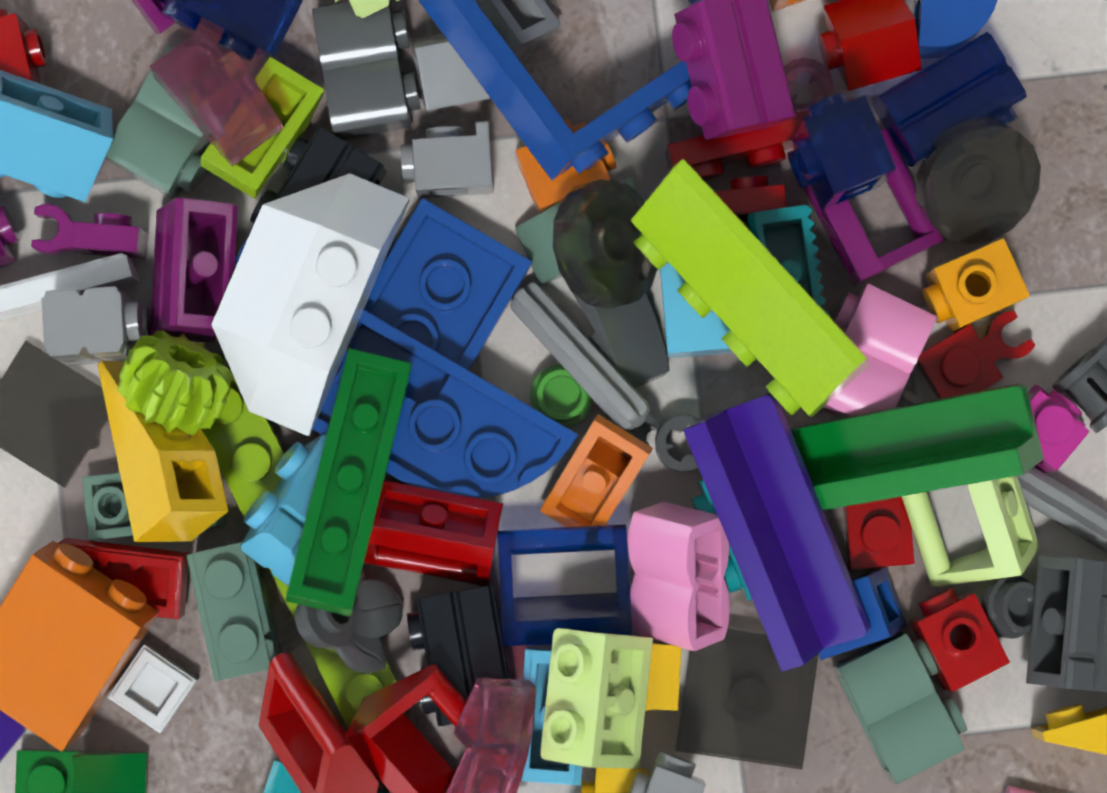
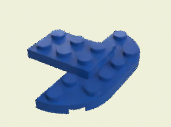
(437, 310)

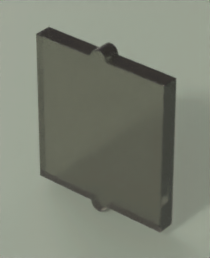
(49, 414)

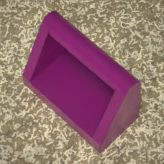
(850, 239)

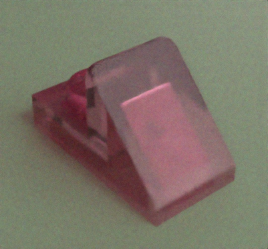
(217, 96)

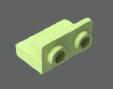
(596, 699)

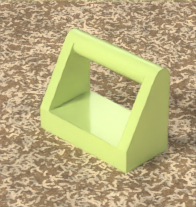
(1004, 526)

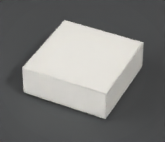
(153, 688)

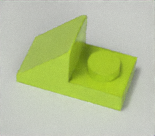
(294, 103)

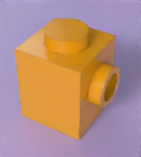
(974, 286)

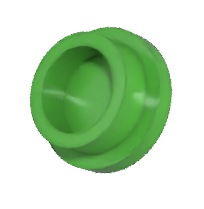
(560, 396)

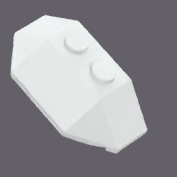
(304, 294)

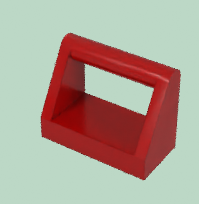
(434, 533)
(308, 734)
(391, 741)

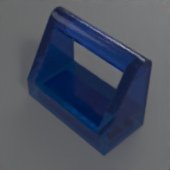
(535, 618)

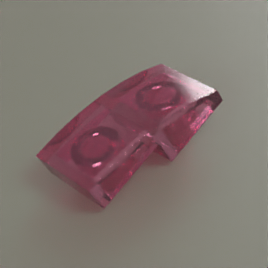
(496, 736)

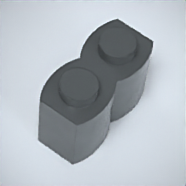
(364, 70)

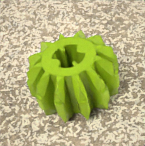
(175, 382)

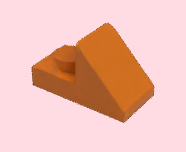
(596, 476)

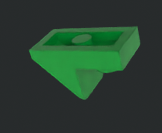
(81, 771)

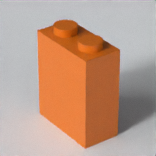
(65, 641)

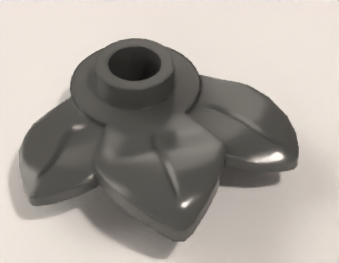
(355, 638)

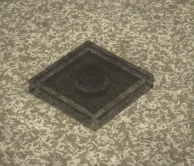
(743, 704)

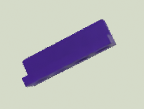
(777, 530)

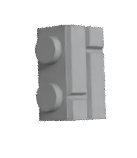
(92, 324)

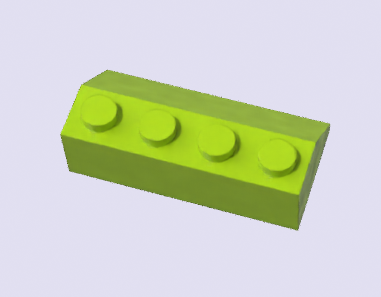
(748, 291)

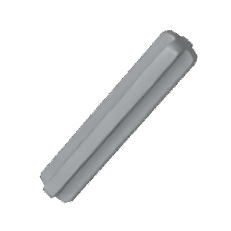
(580, 357)

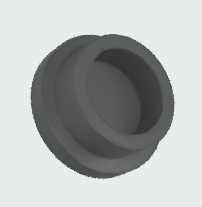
(1009, 606)

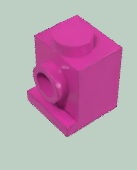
(1057, 427)

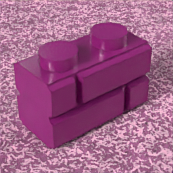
(732, 66)
(192, 266)

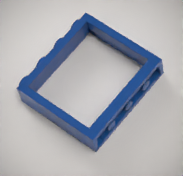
(528, 107)

